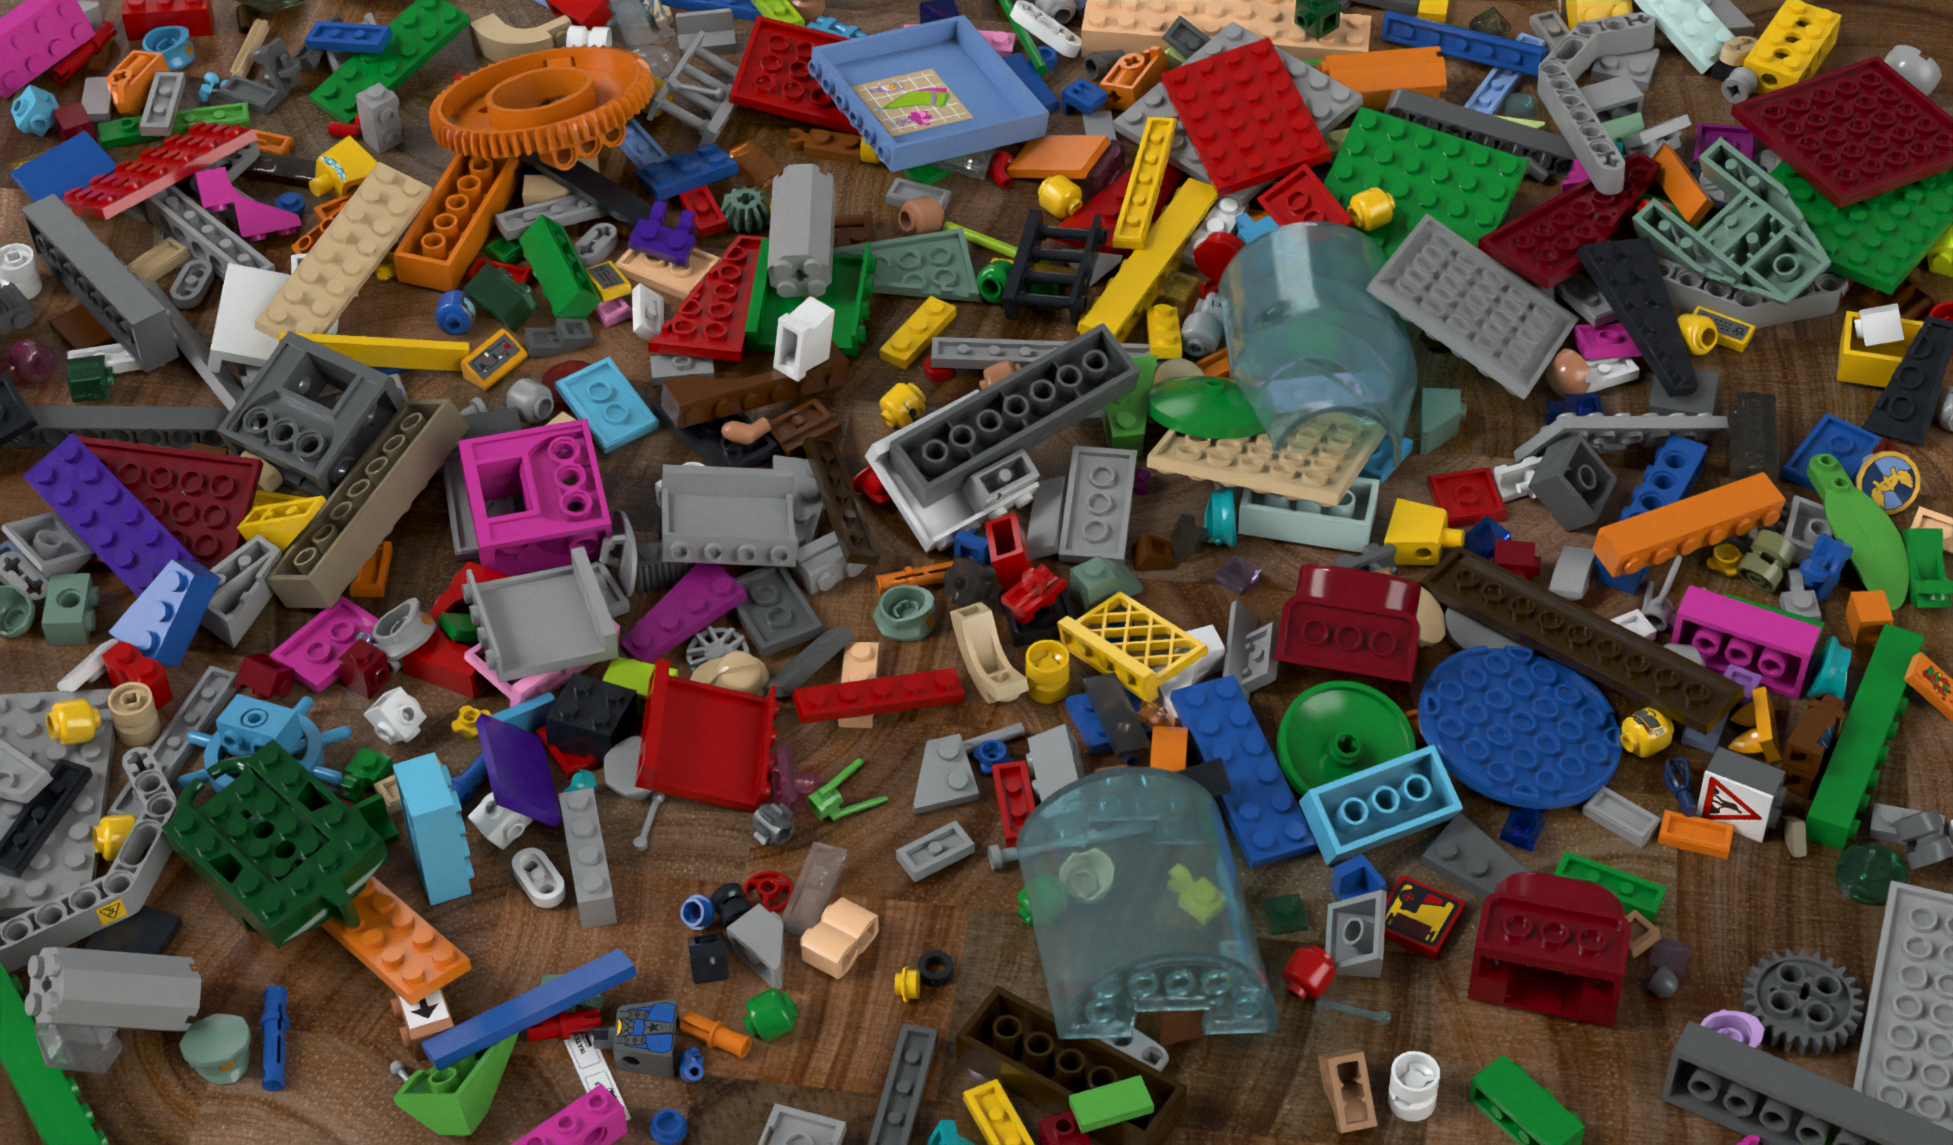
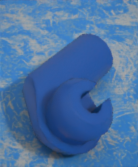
(690, 1065)

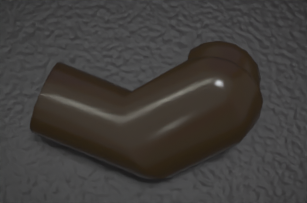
(244, 15)

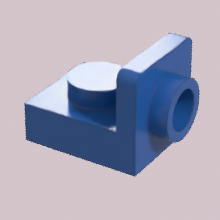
(1082, 96)

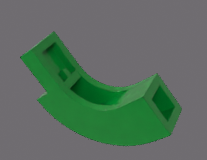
(1927, 575)

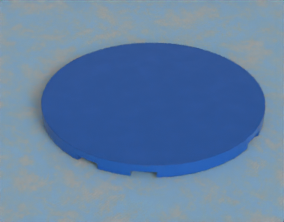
(1520, 727)

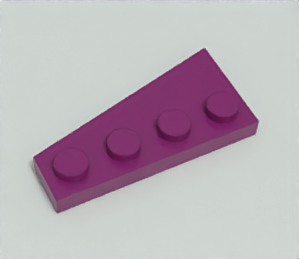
(686, 609)

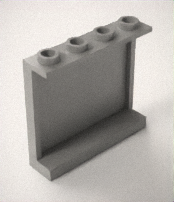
(728, 516)
(542, 620)

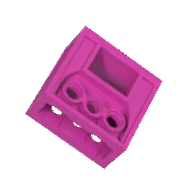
(534, 466)

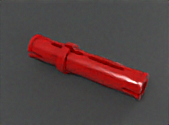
(82, 54)

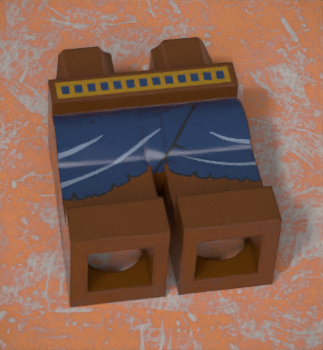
(1812, 744)

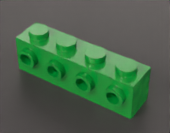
(559, 269)

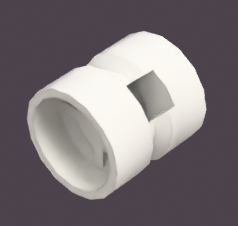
(580, 35)
(20, 268)
(1413, 1086)

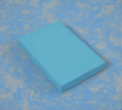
(609, 403)

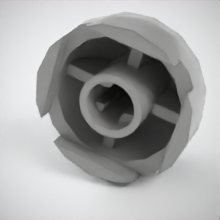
(1915, 69)

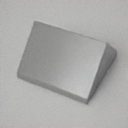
(49, 543)
(1357, 934)

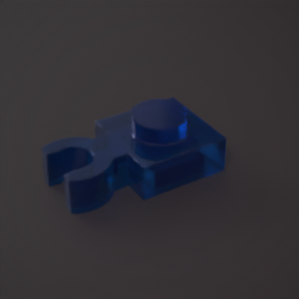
(1483, 536)
(1523, 827)

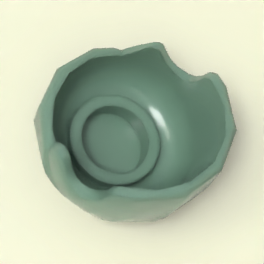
(16, 612)

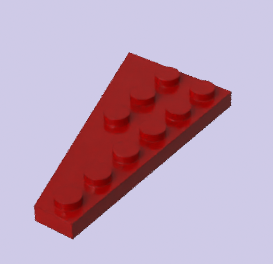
(716, 310)

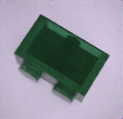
(502, 297)

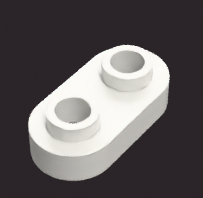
(541, 880)

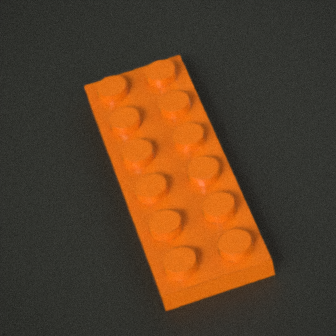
(399, 944)

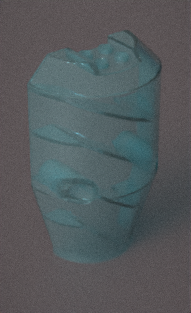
(1312, 336)

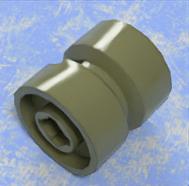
(1768, 557)

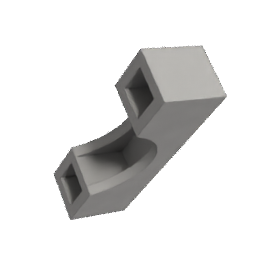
(587, 858)

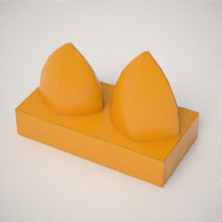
(1763, 737)

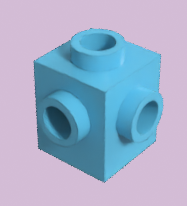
(34, 110)

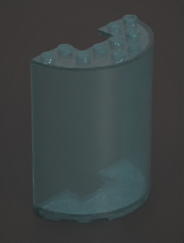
(1140, 907)

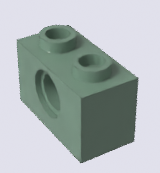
(70, 609)

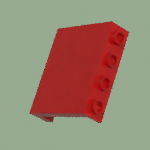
(706, 741)

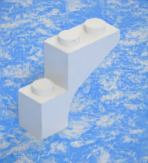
(1192, 675)

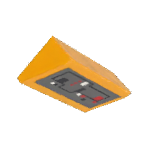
(493, 360)

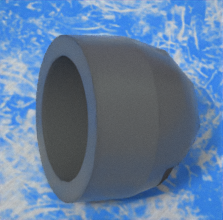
(1663, 983)

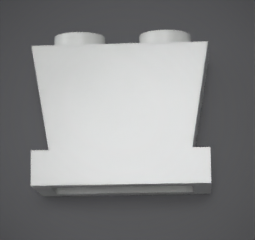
(803, 338)

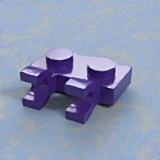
(663, 242)

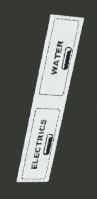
(592, 1065)

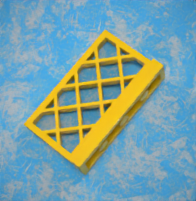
(1108, 657)

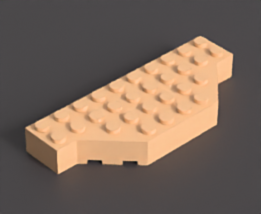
(1143, 23)

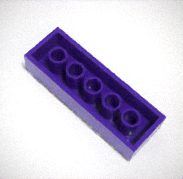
(105, 514)

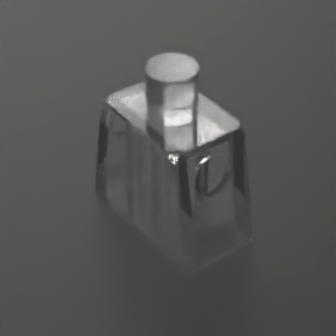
(78, 1047)

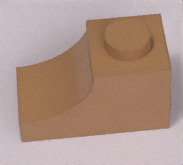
(1348, 1089)

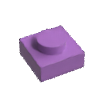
(1746, 678)

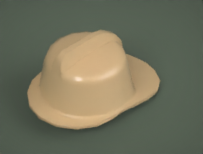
(734, 671)

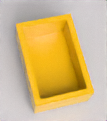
(1873, 363)

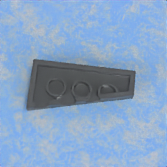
(1470, 858)

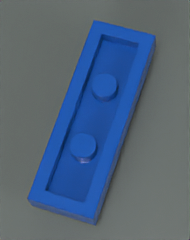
(349, 37)

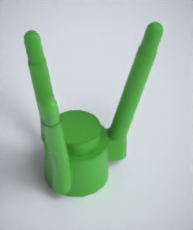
(827, 799)

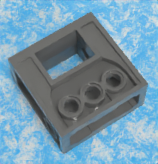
(294, 433)

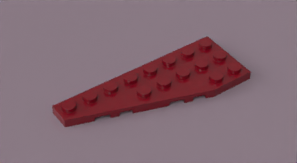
(1547, 237)

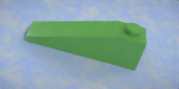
(458, 1095)

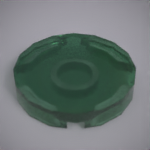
(1867, 872)

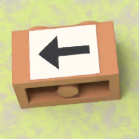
(422, 1020)

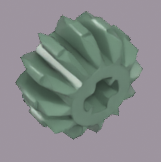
(746, 209)

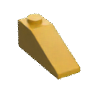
(280, 521)

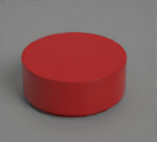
(937, 374)

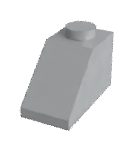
(760, 943)

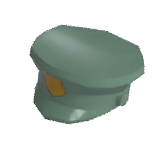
(906, 613)
(218, 1048)

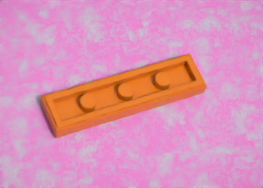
(1681, 186)

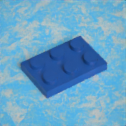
(686, 171)

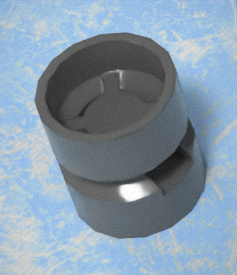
(1923, 838)

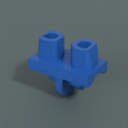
(1824, 565)

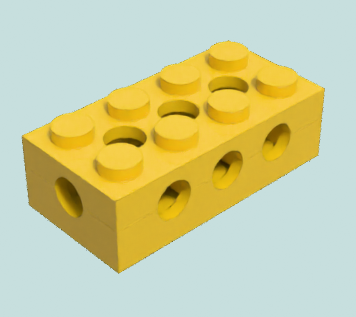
(1792, 47)

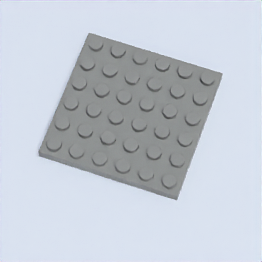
(1323, 96)
(1473, 306)

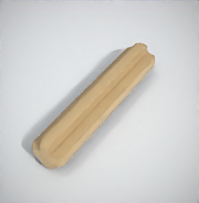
(252, 42)

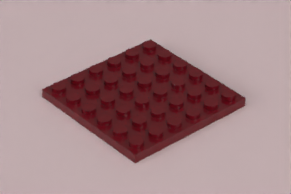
(1853, 131)

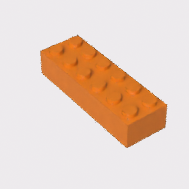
(455, 221)

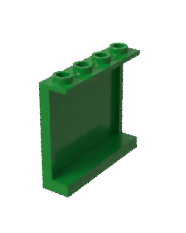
(845, 295)

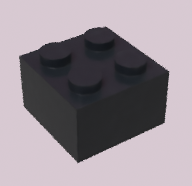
(591, 716)

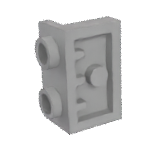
(1652, 138)

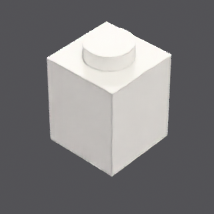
(1879, 325)

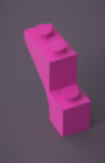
(252, 217)

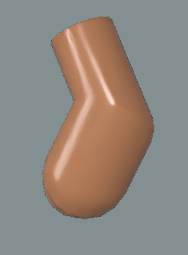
(745, 433)

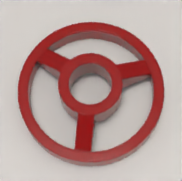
(768, 881)

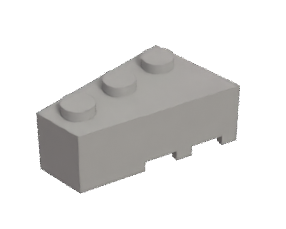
(241, 589)

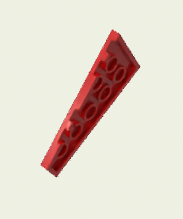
(1109, 204)

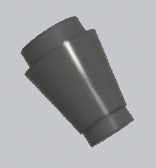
(1100, 63)

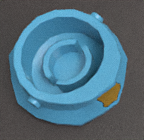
(172, 43)

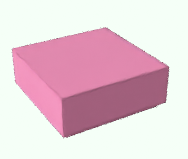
(612, 311)

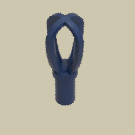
(1682, 792)

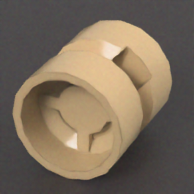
(134, 713)

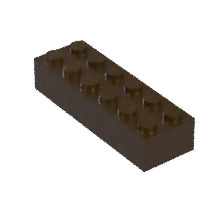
(1022, 1050)

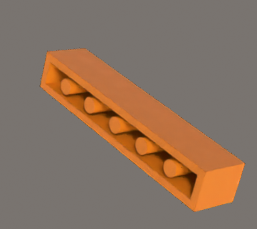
(1688, 525)

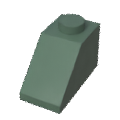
(1439, 417)
(1099, 580)

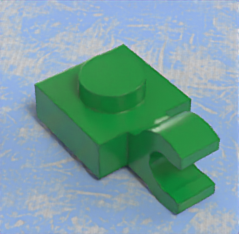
(364, 771)

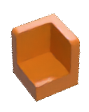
(1867, 615)

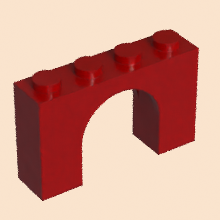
(440, 658)

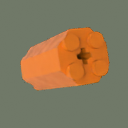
(1381, 72)

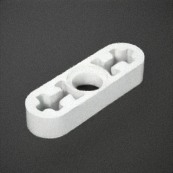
(1046, 28)

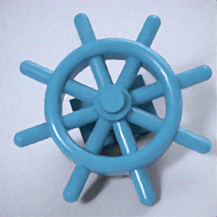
(251, 724)

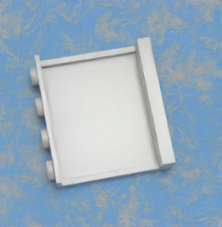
(242, 300)
(943, 520)

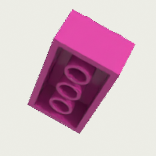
(38, 37)
(1748, 638)

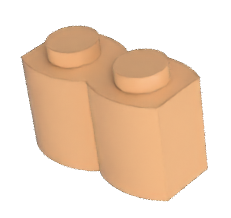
(839, 937)

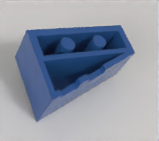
(168, 612)

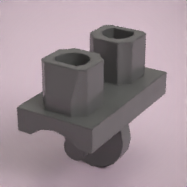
(280, 68)
(1372, 558)

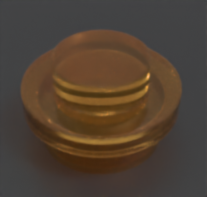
(1152, 714)

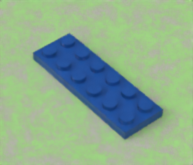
(1261, 803)

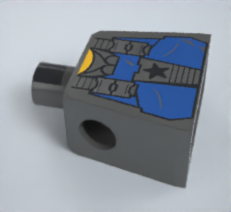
(643, 1038)

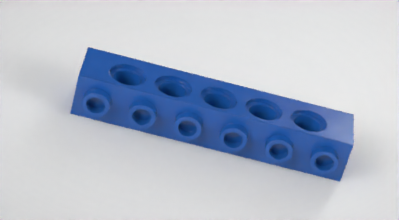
(1668, 481)

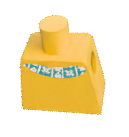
(341, 169)

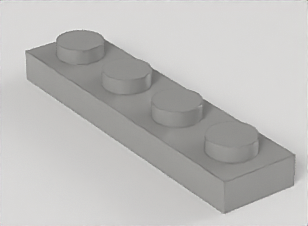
(564, 210)

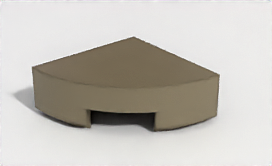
(1795, 835)

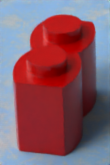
(126, 664)

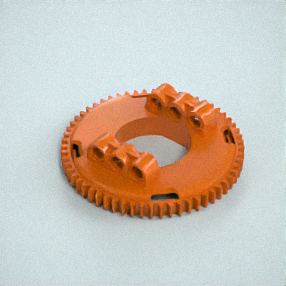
(517, 108)

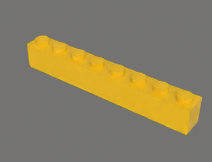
(1144, 271)

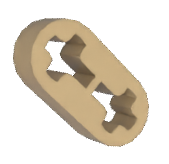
(1736, 50)

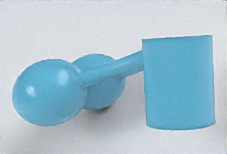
(205, 90)

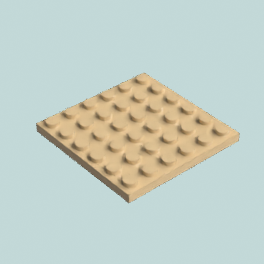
(1313, 463)

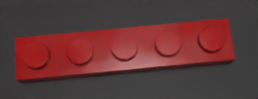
(878, 695)

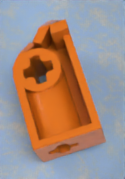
(1133, 77)
(132, 81)

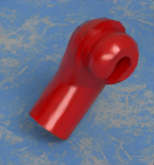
(343, 130)
(997, 169)

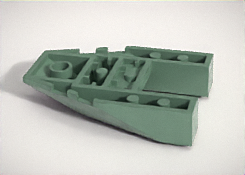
(1752, 242)

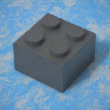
(1572, 482)

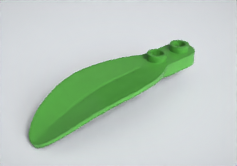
(1862, 523)

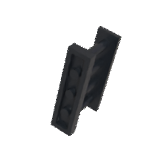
(1030, 252)

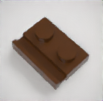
(800, 422)

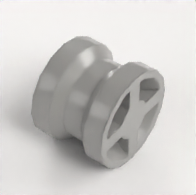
(1739, 85)

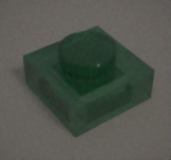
(1285, 914)

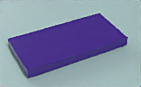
(518, 770)

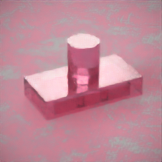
(1106, 168)
(787, 780)

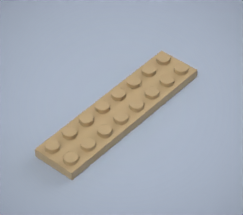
(345, 254)

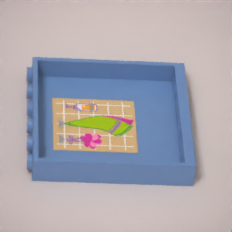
(928, 92)

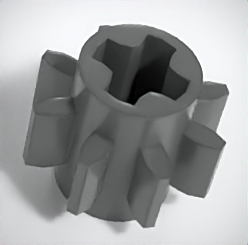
(773, 824)

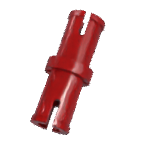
(565, 1025)

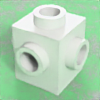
(396, 716)
(498, 823)

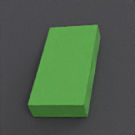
(1111, 1104)

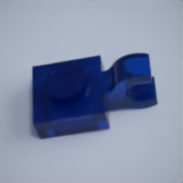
(1576, 403)

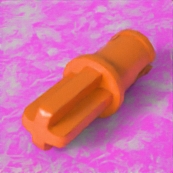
(715, 1034)

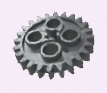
(1803, 1001)

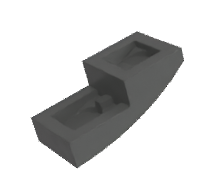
(565, 337)

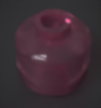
(32, 360)

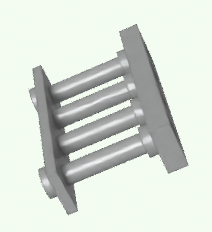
(718, 110)

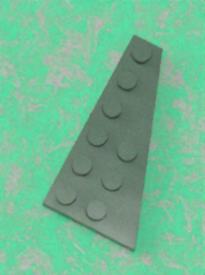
(922, 266)

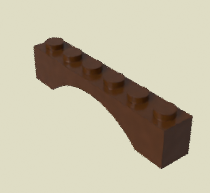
(702, 399)

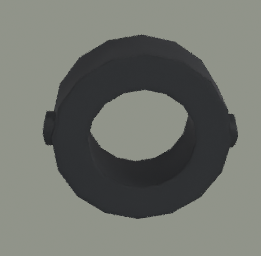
(935, 957)

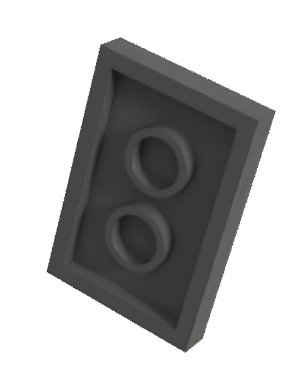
(775, 611)

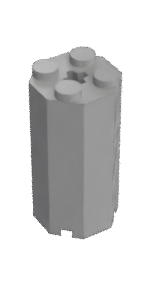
(801, 231)
(112, 989)

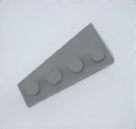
(806, 497)

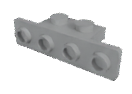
(1250, 650)

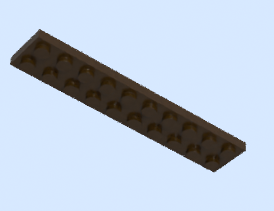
(1583, 640)

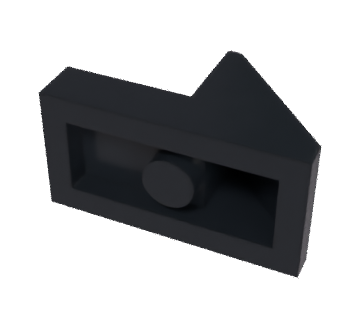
(708, 958)

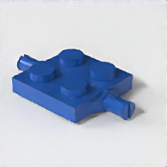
(1089, 725)

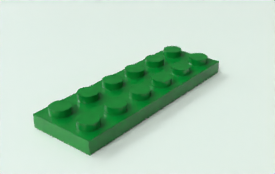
(416, 38)

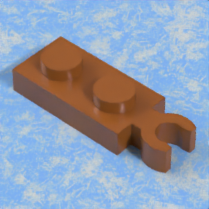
(826, 145)

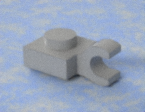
(1796, 599)

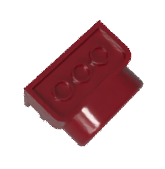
(1352, 623)
(1551, 948)

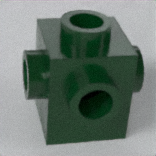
(1317, 16)

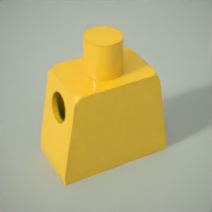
(1420, 533)

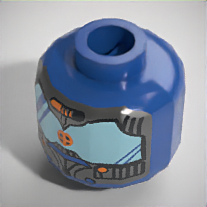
(455, 312)

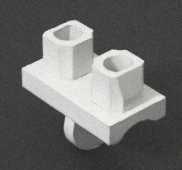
(1514, 479)

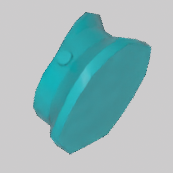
(1221, 517)
(1829, 670)

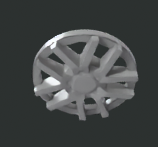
(715, 649)

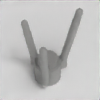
(1660, 609)

